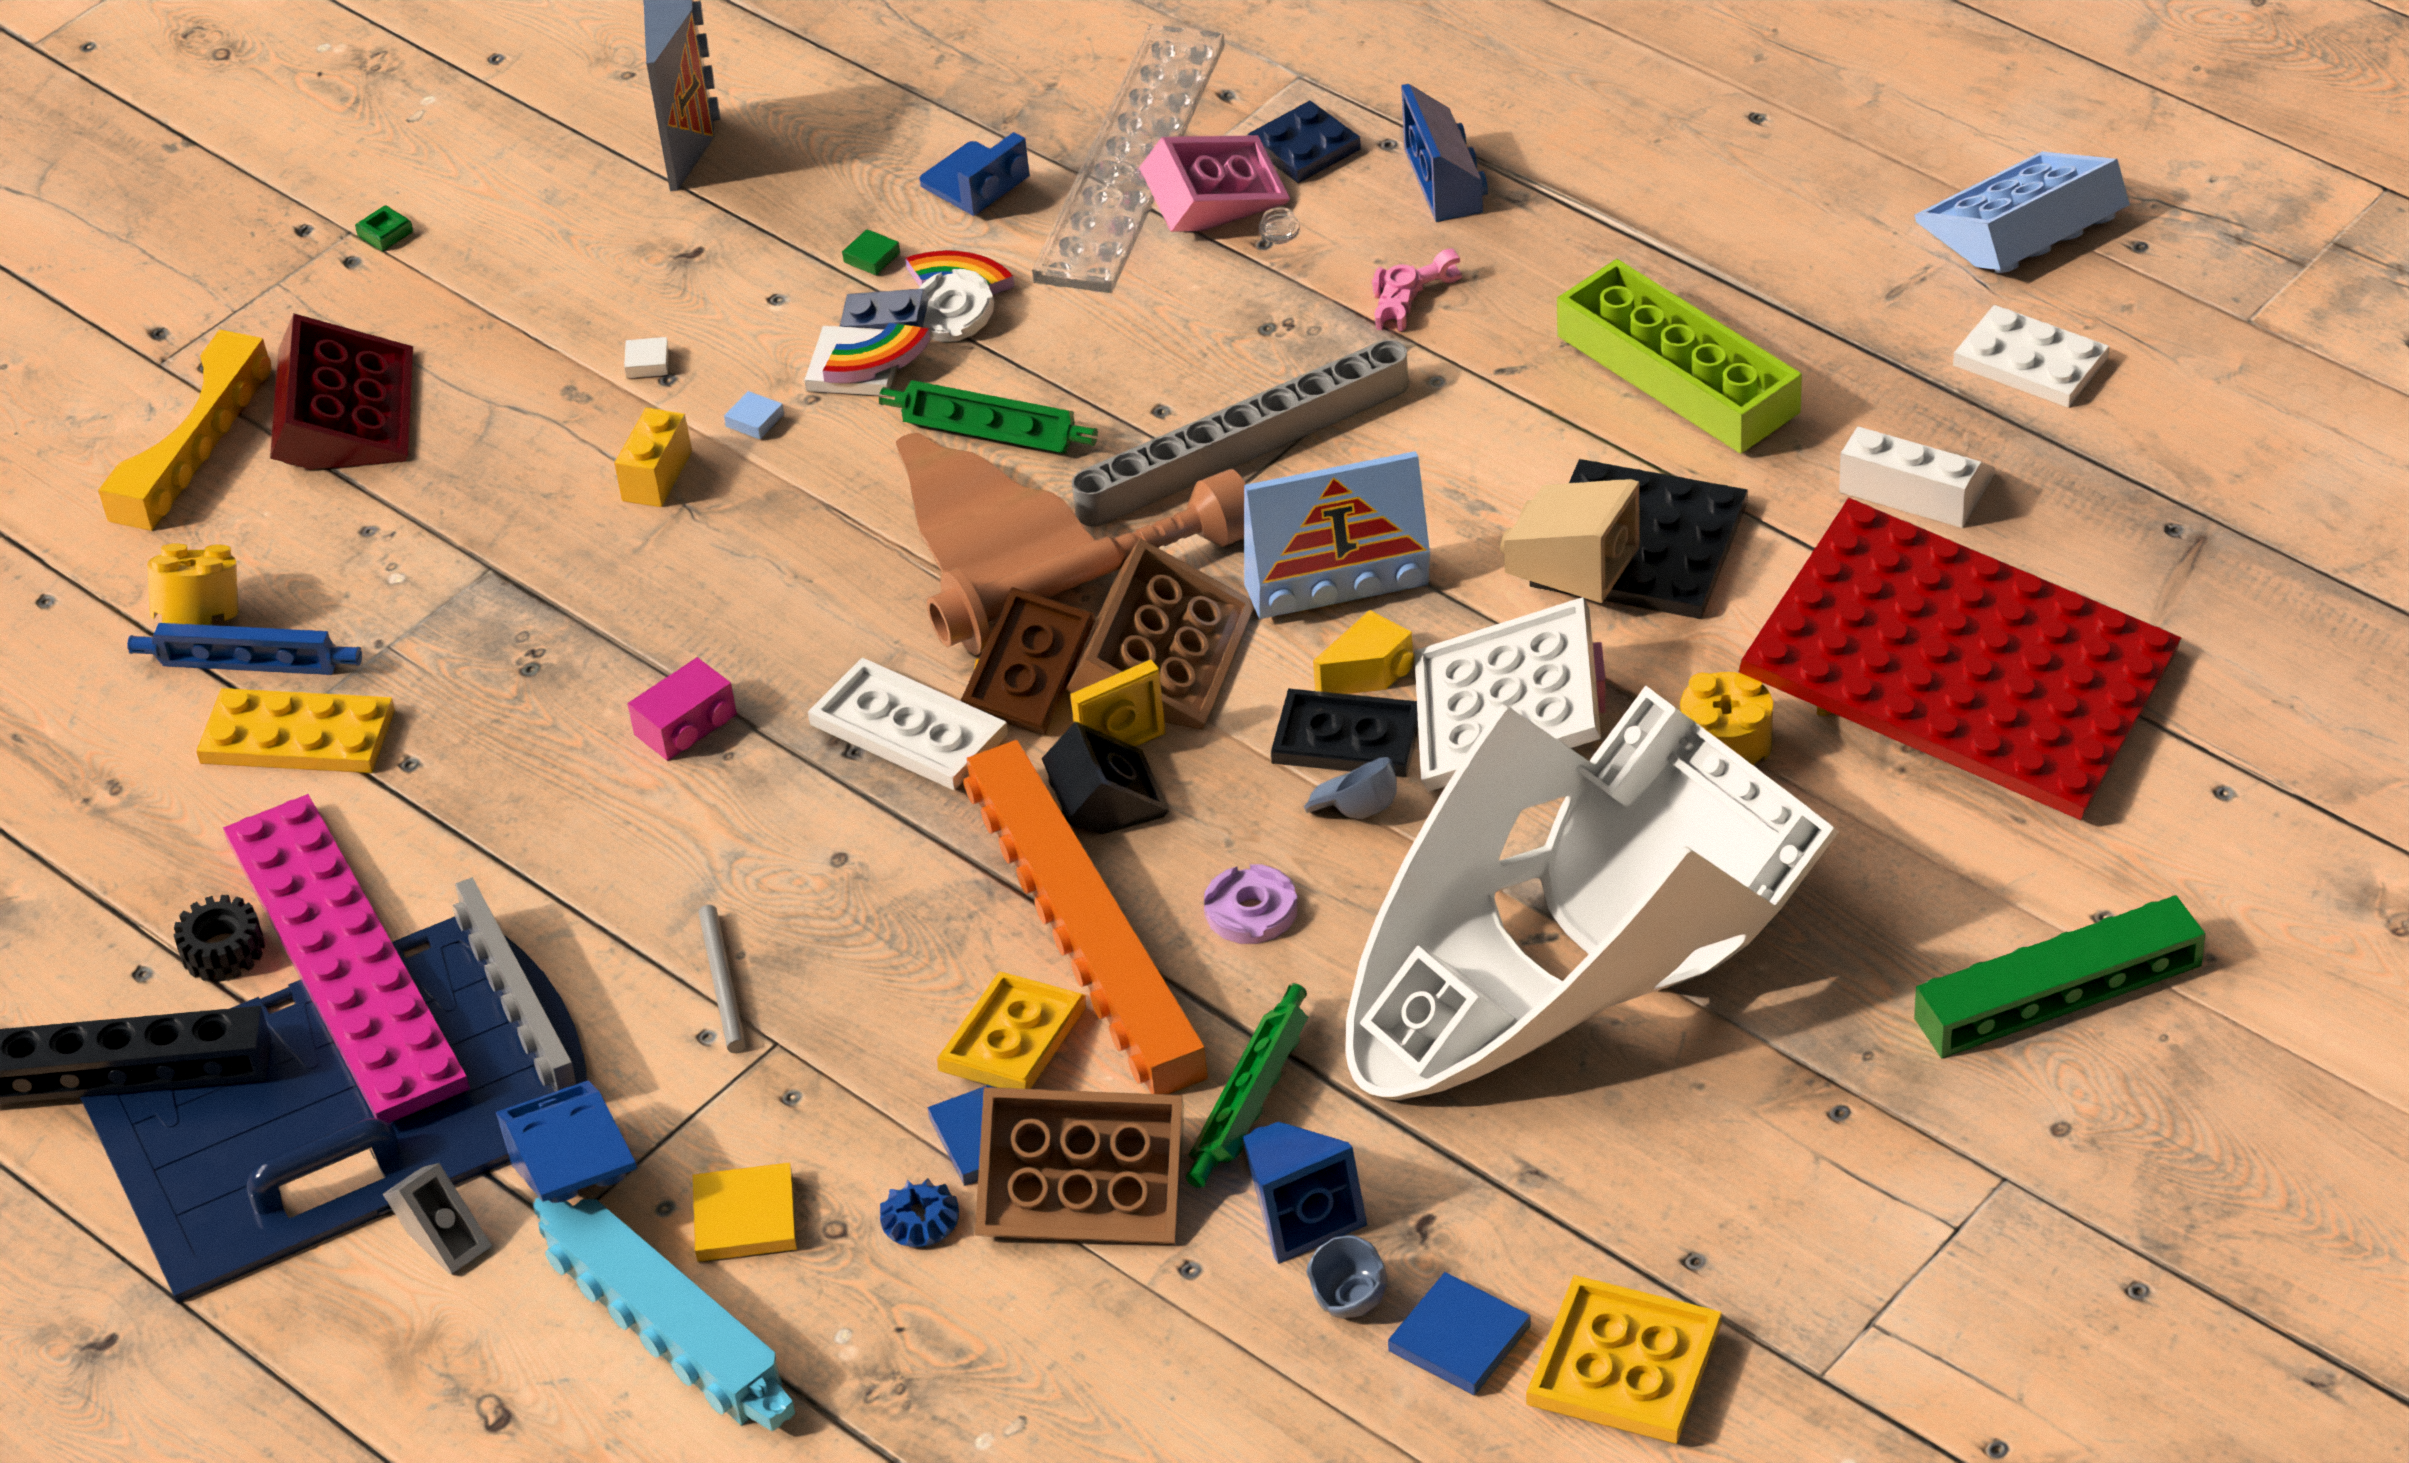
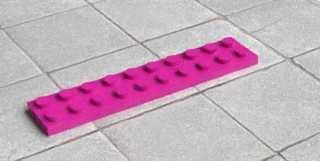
(346, 960)

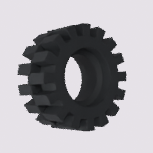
(221, 956)

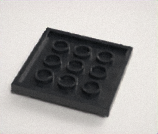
(1682, 538)

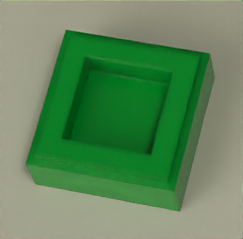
(384, 228)
(871, 252)

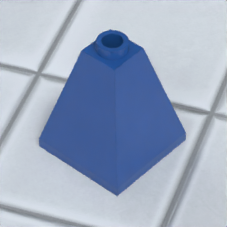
(1303, 1187)

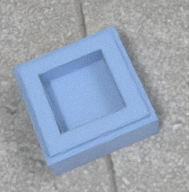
(754, 415)

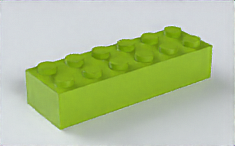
(1679, 355)

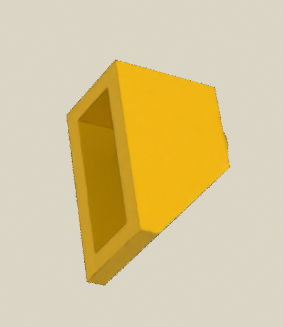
(1365, 657)

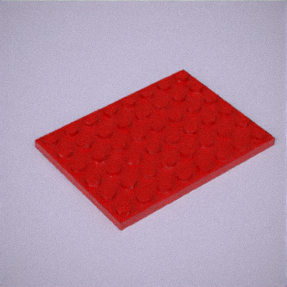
(1962, 657)

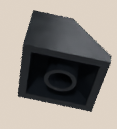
(1102, 781)

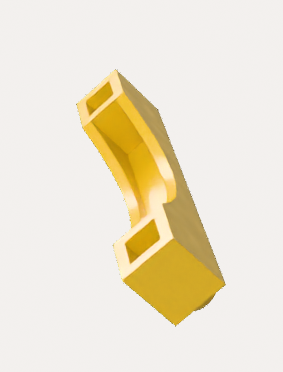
(148, 484)

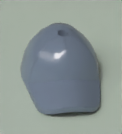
(1359, 792)

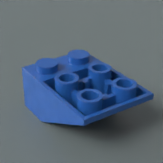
(565, 1142)

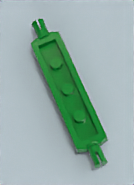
(988, 416)
(1248, 1086)

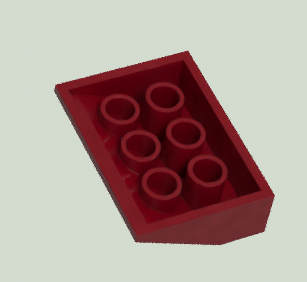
(340, 397)

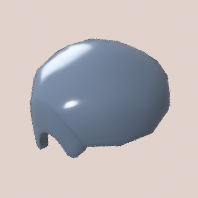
(1347, 1276)

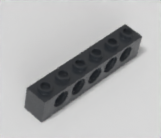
(133, 1054)

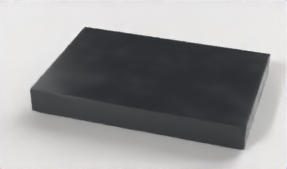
(1344, 731)

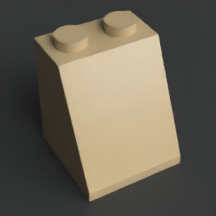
(1575, 536)

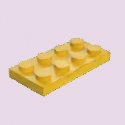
(296, 730)

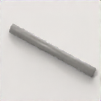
(722, 979)

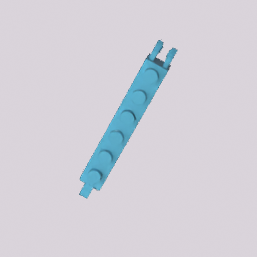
(665, 1311)

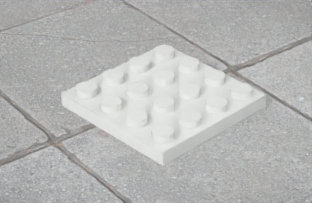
(1530, 663)

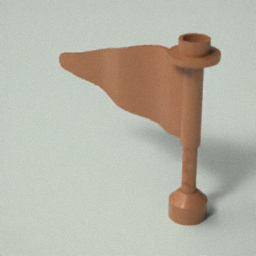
(1006, 535)

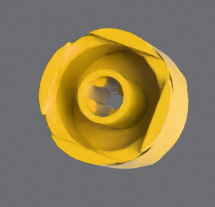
(193, 584)
(1732, 710)

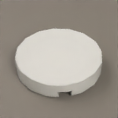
(957, 305)

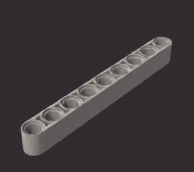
(1240, 433)

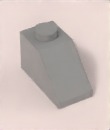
(437, 1217)

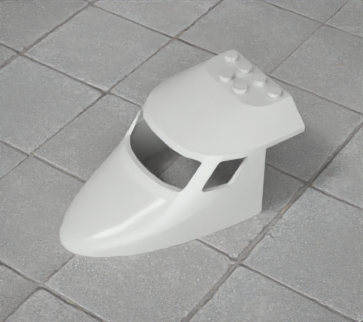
(1652, 867)

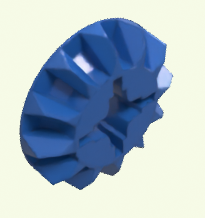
(906, 1227)

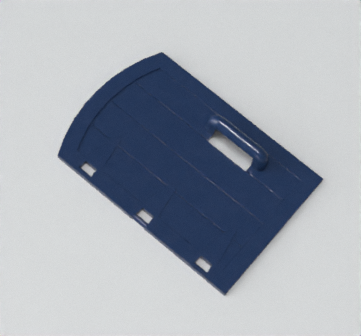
(212, 1157)

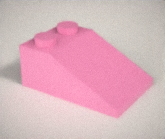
(1211, 180)

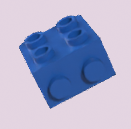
(978, 174)

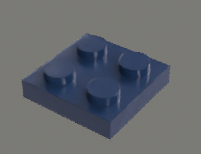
(1306, 141)

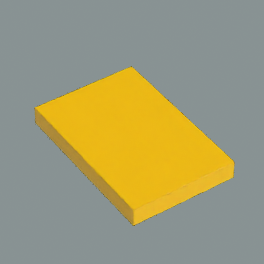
(1011, 1032)

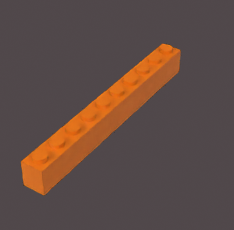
(1085, 920)

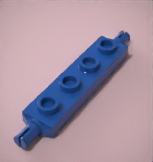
(244, 648)

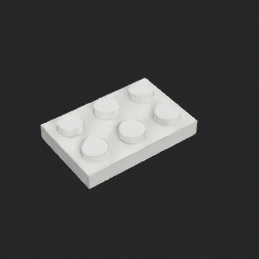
(2031, 355)

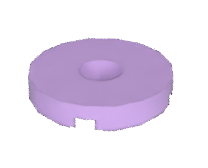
(1254, 923)

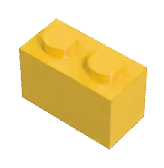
(653, 457)

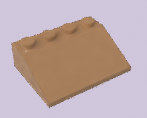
(1177, 620)
(1079, 1165)

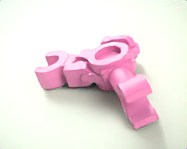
(1404, 282)

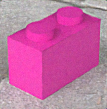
(682, 708)

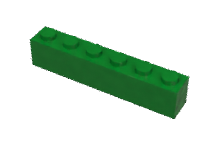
(2058, 976)

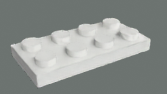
(906, 722)

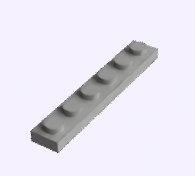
(519, 998)

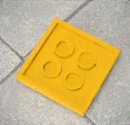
(1624, 1359)

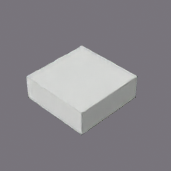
(646, 357)

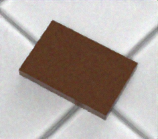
(1028, 660)

